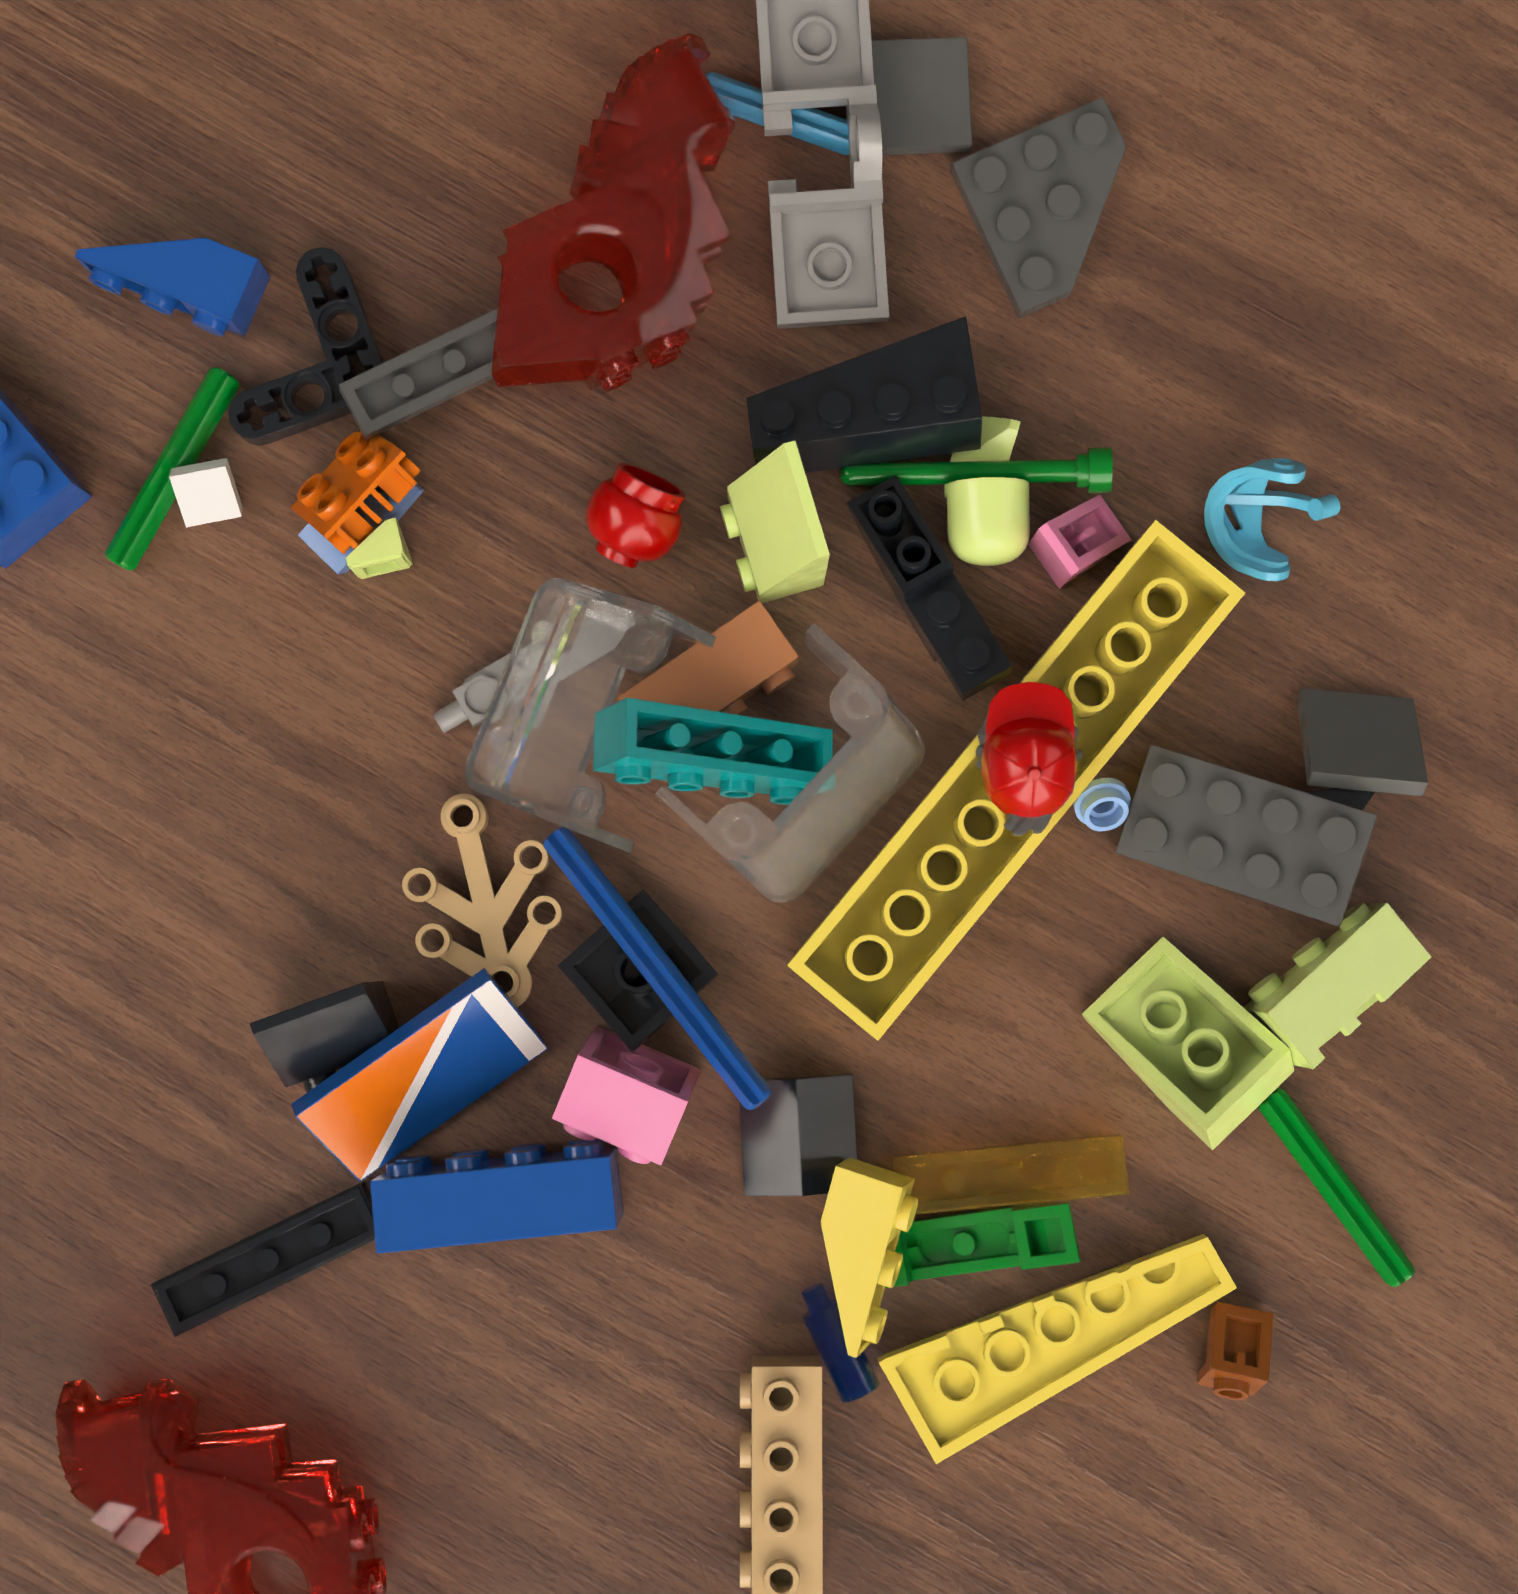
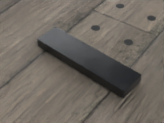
(266, 1259)

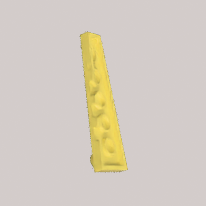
(1018, 1357)

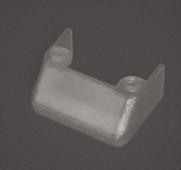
(545, 703)
(835, 805)

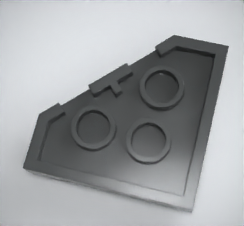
(1042, 200)

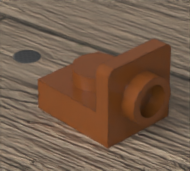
(1237, 1351)

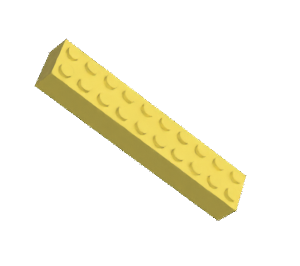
(954, 847)

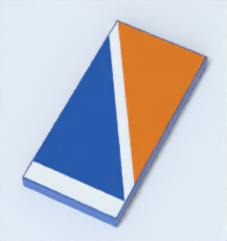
(420, 1075)

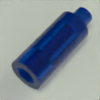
(850, 1375)

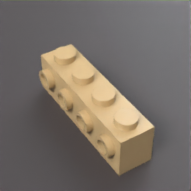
(785, 1475)

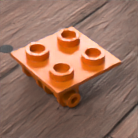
(360, 466)

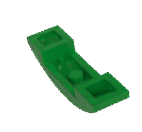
(988, 1240)

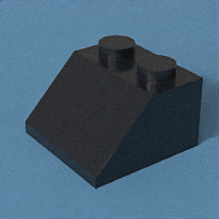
(325, 1033)

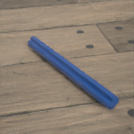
(657, 968)

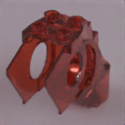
(636, 213)
(212, 1493)

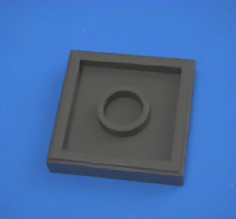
(923, 95)
(1361, 742)

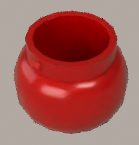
(634, 516)

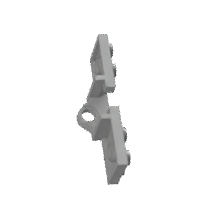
(824, 241)

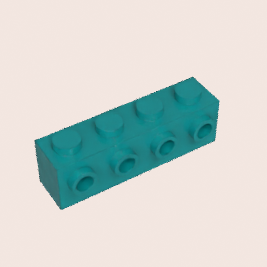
(708, 749)

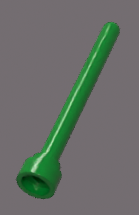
(1088, 470)

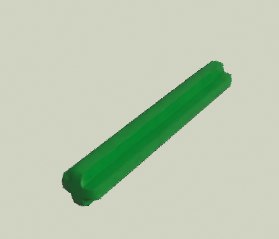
(181, 450)
(1336, 1188)

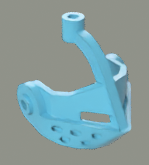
(1246, 494)

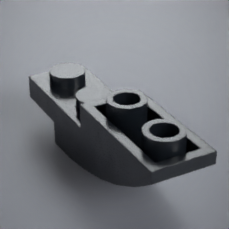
(928, 589)

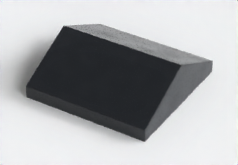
(619, 989)
(798, 1136)

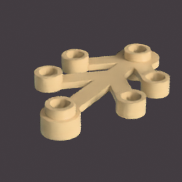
(486, 912)

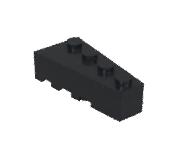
(878, 406)

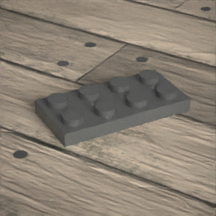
(1246, 835)

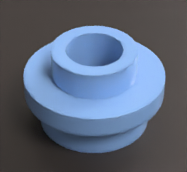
(1103, 804)

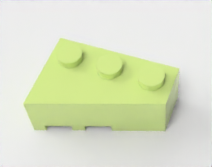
(1337, 981)

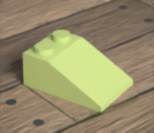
(776, 527)
(1190, 1042)

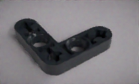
(325, 374)

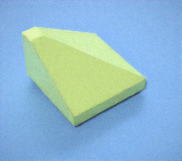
(996, 441)
(380, 552)

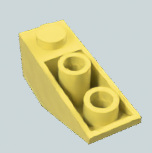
(860, 1235)

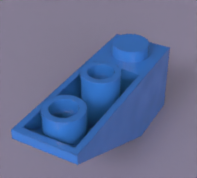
(187, 275)

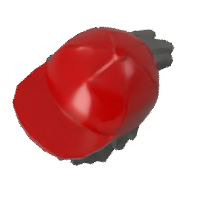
(1028, 754)

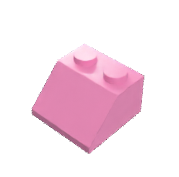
(626, 1096)

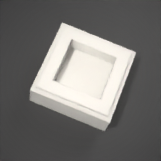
(206, 492)

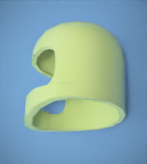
(988, 519)

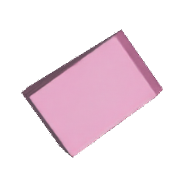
(1078, 540)

